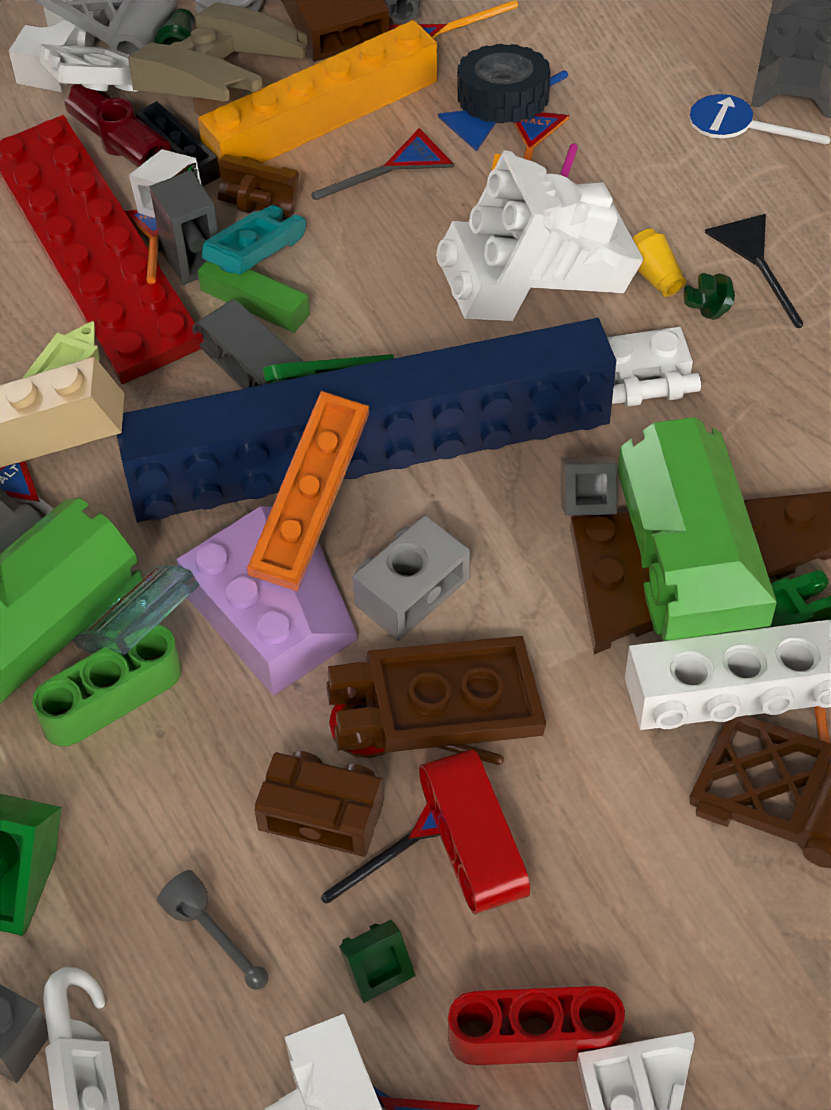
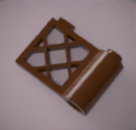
(812, 813)

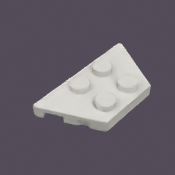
(87, 66)

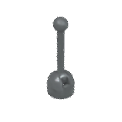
(186, 900)

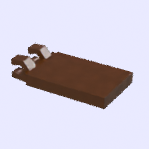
(437, 696)

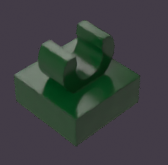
(377, 960)

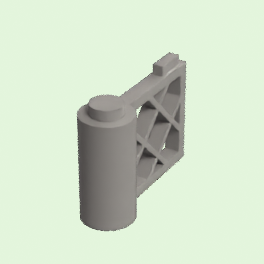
(129, 28)

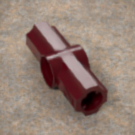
(115, 124)

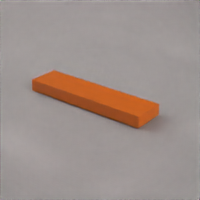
(308, 491)

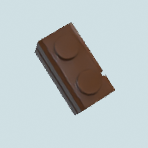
(320, 802)

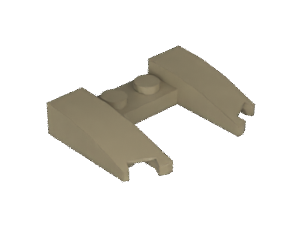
(196, 63)

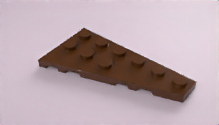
(611, 572)

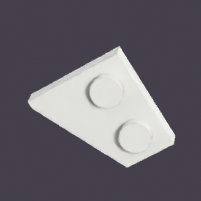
(637, 1074)

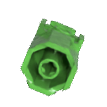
(693, 533)
(56, 586)

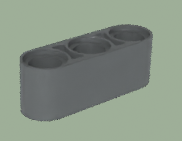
(241, 344)

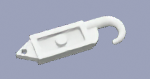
(76, 1053)

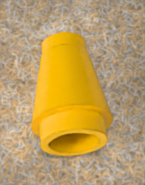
(659, 262)

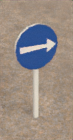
(730, 116)

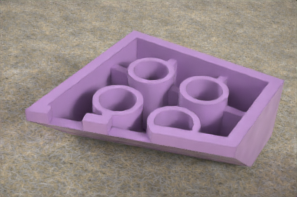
(267, 625)

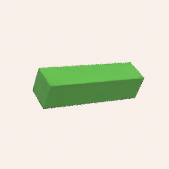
(257, 294)

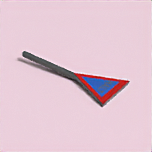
(415, 153)

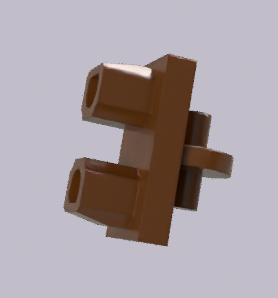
(257, 185)

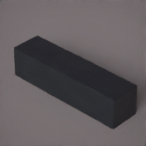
(181, 140)

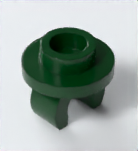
(713, 296)

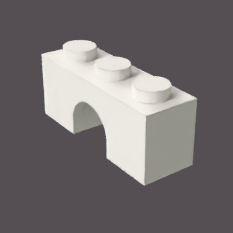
(27, 46)

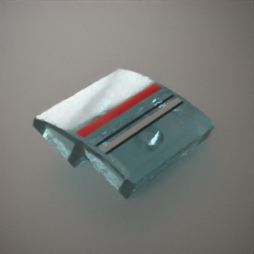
(138, 610)

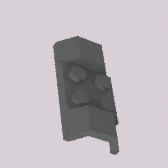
(796, 53)

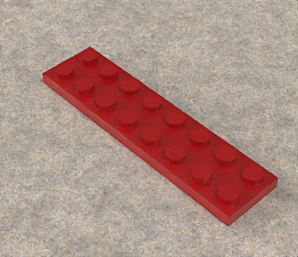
(95, 250)

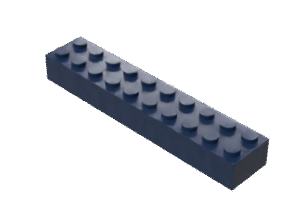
(419, 412)

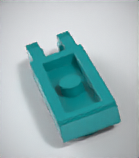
(253, 239)

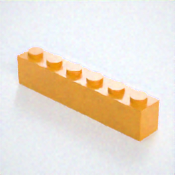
(323, 96)

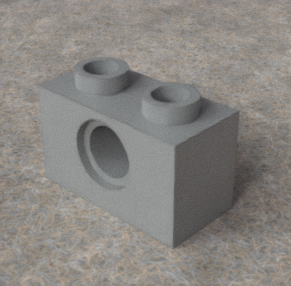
(403, 601)

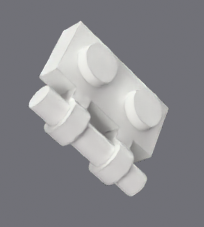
(652, 366)

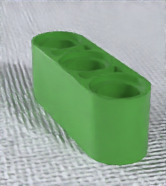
(98, 706)

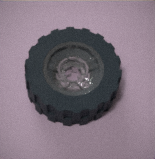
(503, 83)

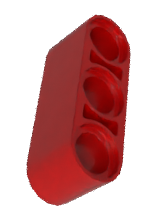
(474, 831)
(511, 1044)

